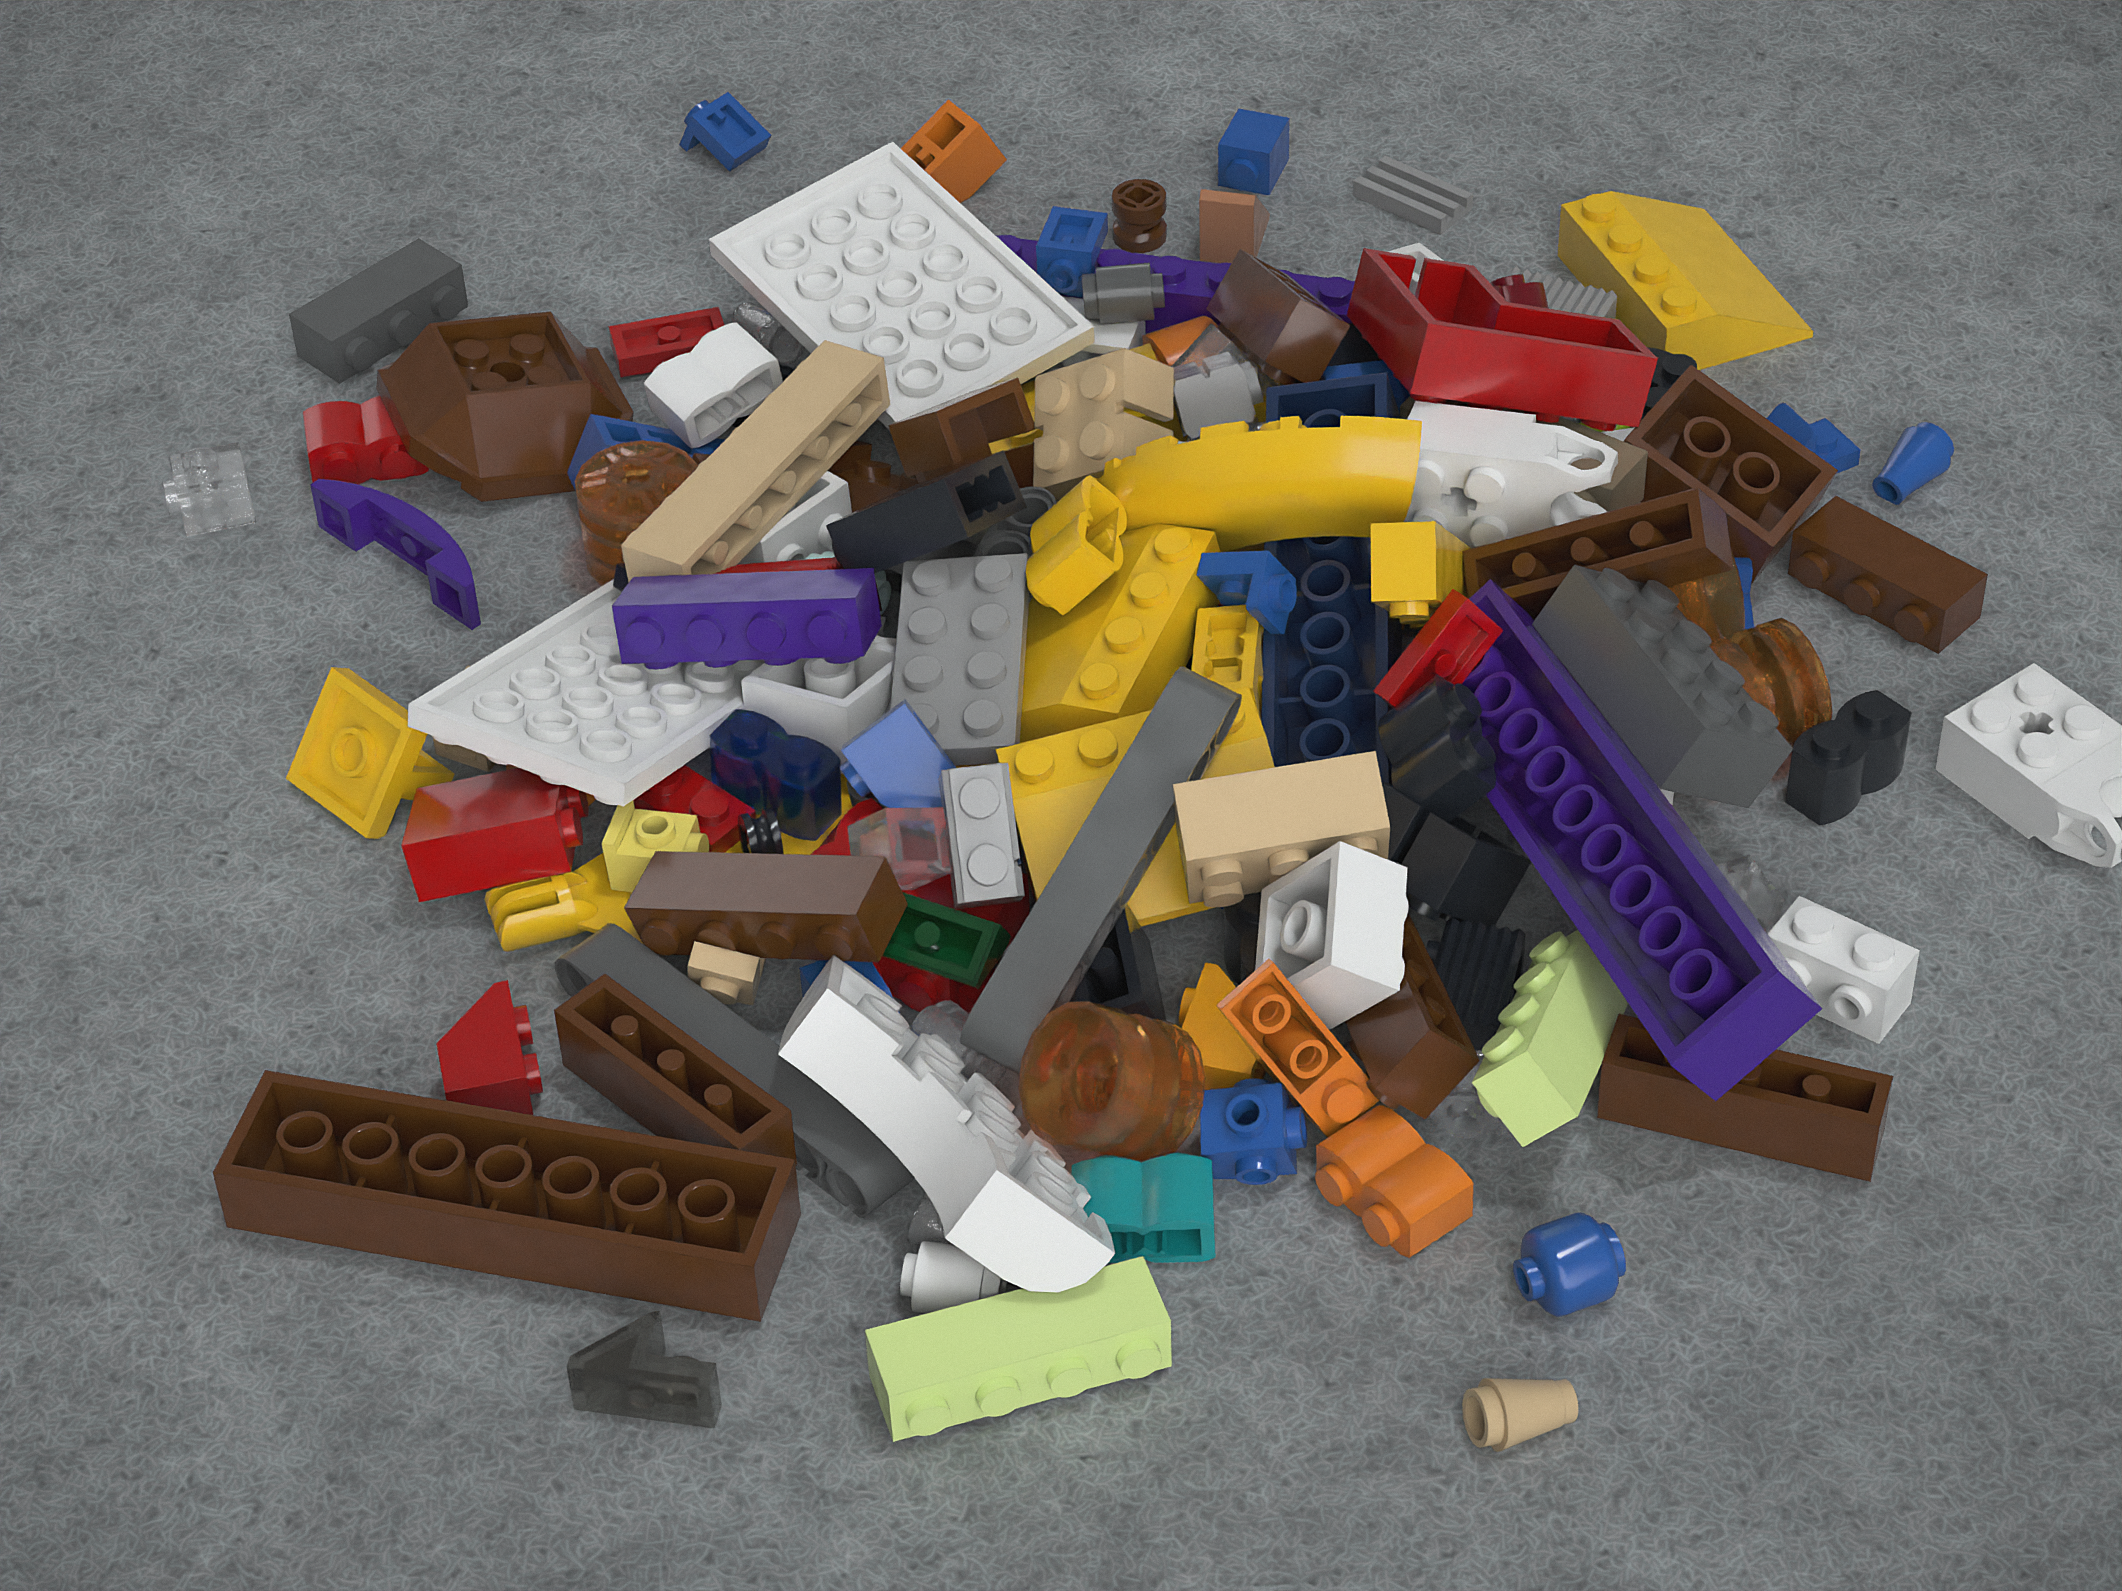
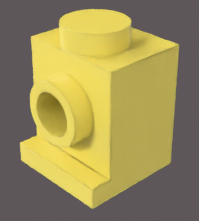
(639, 833)

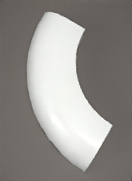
(990, 1183)

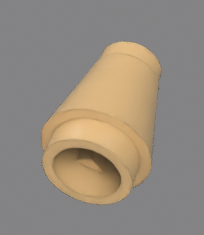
(1516, 1410)

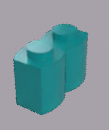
(1153, 1205)

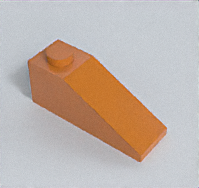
(955, 151)

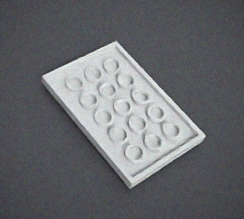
(902, 274)
(578, 714)

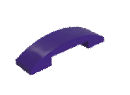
(366, 515)

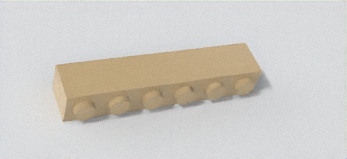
(762, 466)

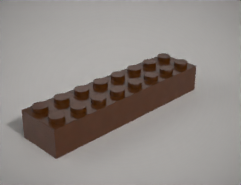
(510, 1194)

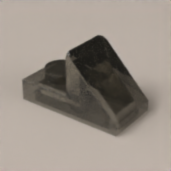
(635, 1379)

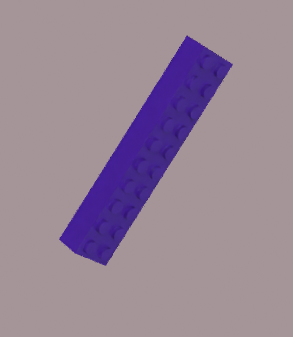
(1629, 866)

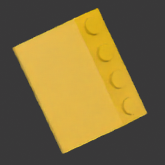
(1675, 278)
(1119, 641)
(1064, 775)

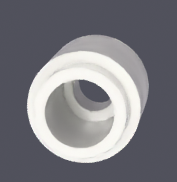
(946, 1278)

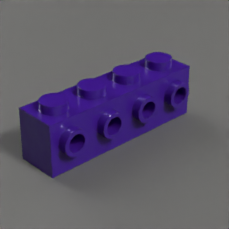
(747, 617)

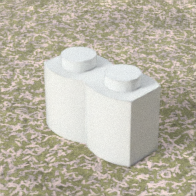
(712, 384)

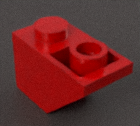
(484, 1055)

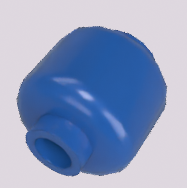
(1569, 1264)

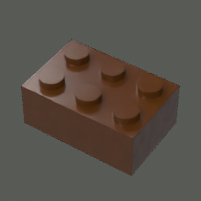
(1737, 458)

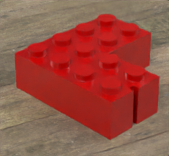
(1477, 348)

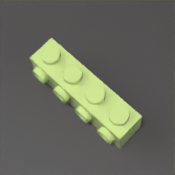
(1549, 1039)
(1017, 1350)

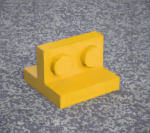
(362, 755)

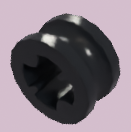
(760, 834)

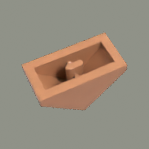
(1230, 224)

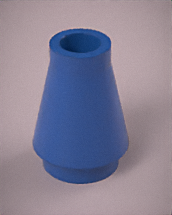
(1915, 460)

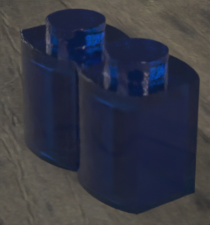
(777, 771)

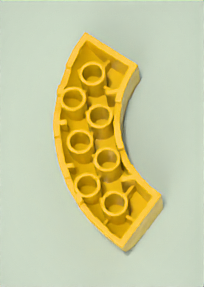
(1272, 480)

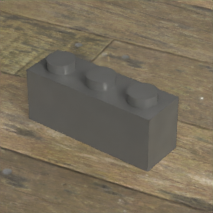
(378, 310)

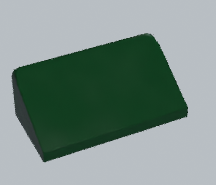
(946, 942)

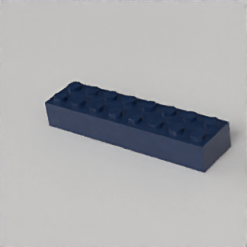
(1335, 639)

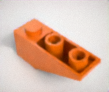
(1297, 1049)

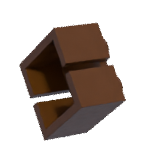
(961, 430)

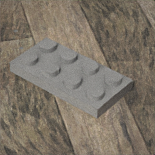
(964, 651)

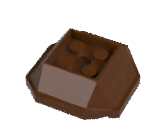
(499, 402)

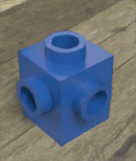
(1251, 1131)

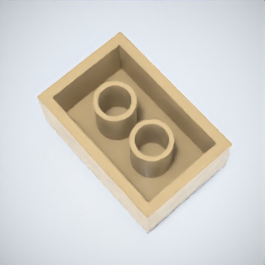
(1266, 822)

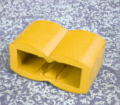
(1075, 546)

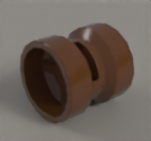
(1138, 208)

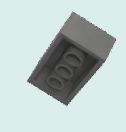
(1662, 686)

